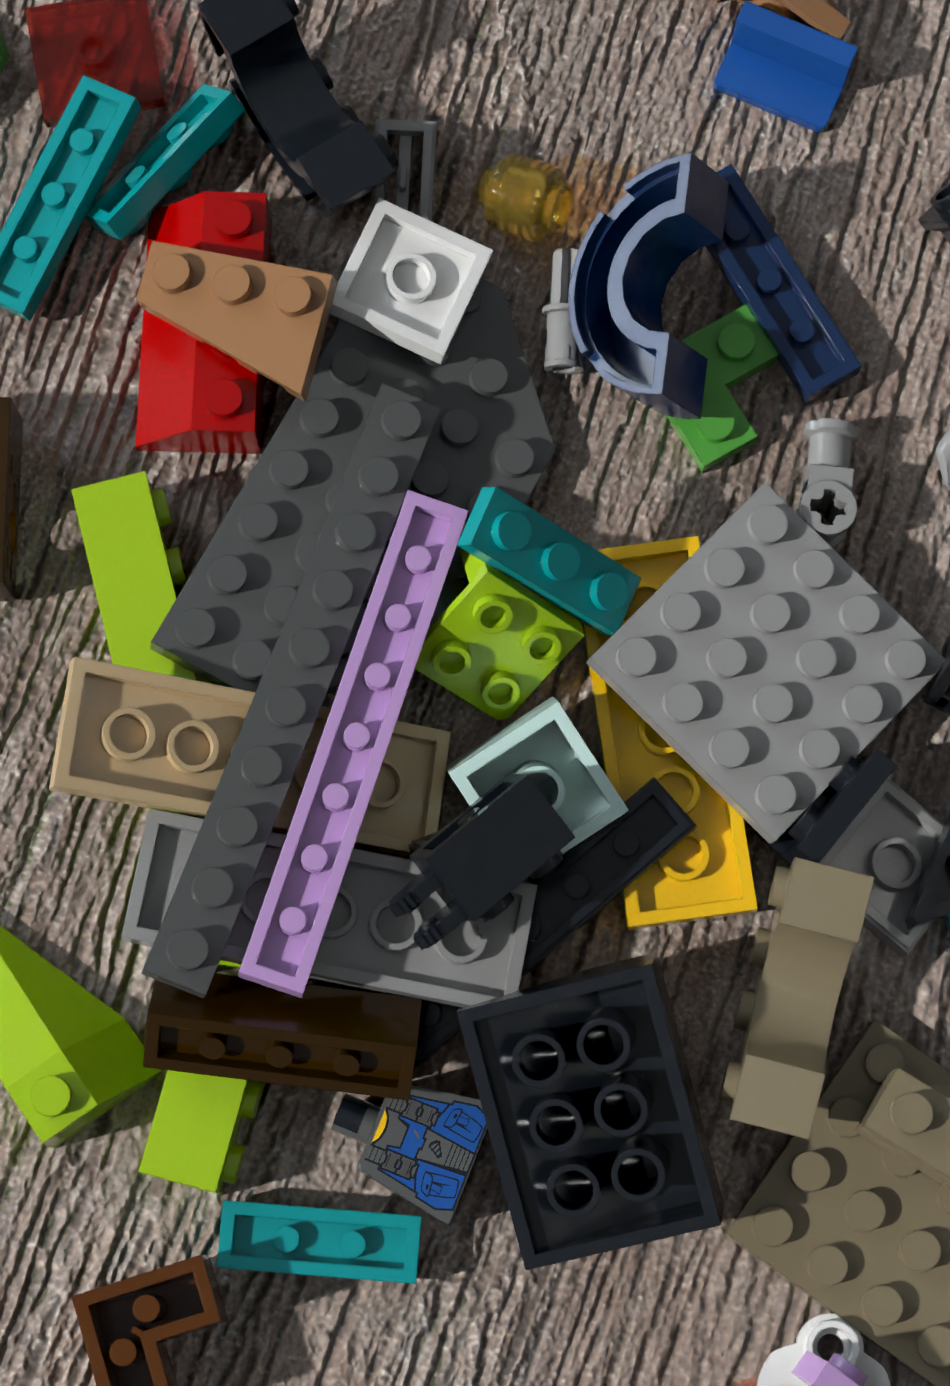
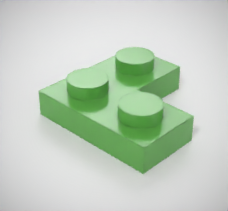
(734, 352)

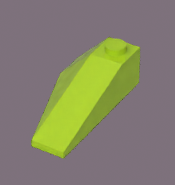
(61, 1046)

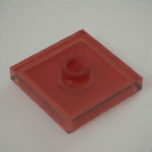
(98, 40)

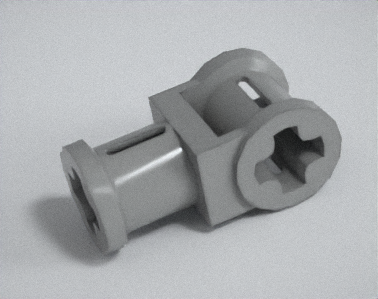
(829, 478)

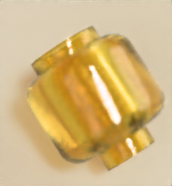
(525, 197)

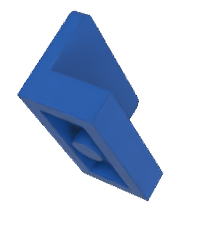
(785, 67)

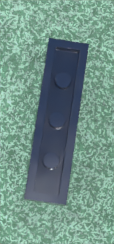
(780, 296)

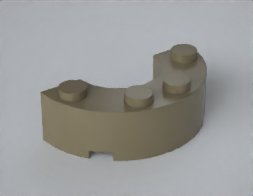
(794, 995)

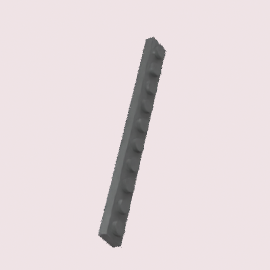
(290, 693)

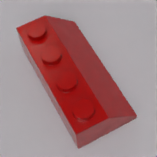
(188, 389)

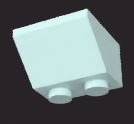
(555, 759)

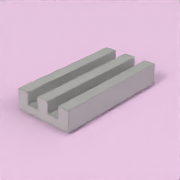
(406, 130)

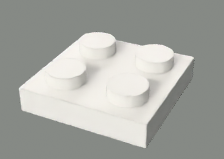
(409, 280)

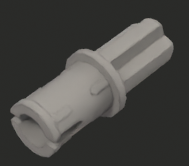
(561, 350)

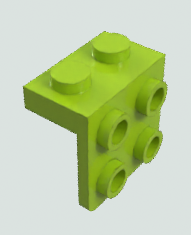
(496, 641)

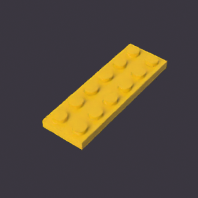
(711, 867)

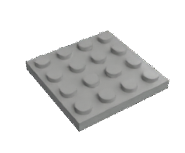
(766, 662)

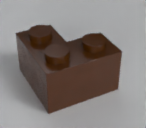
(133, 1318)

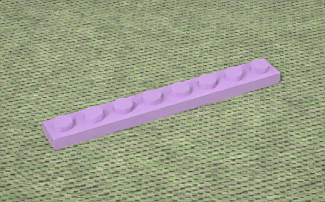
(353, 746)

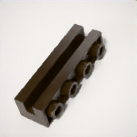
(264, 1035)

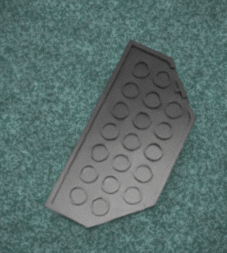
(482, 437)

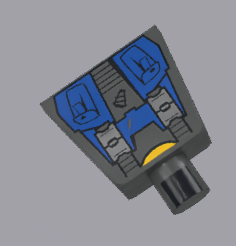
(418, 1145)

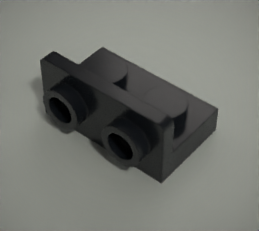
(834, 808)

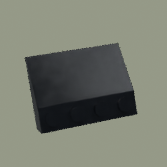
(592, 1112)

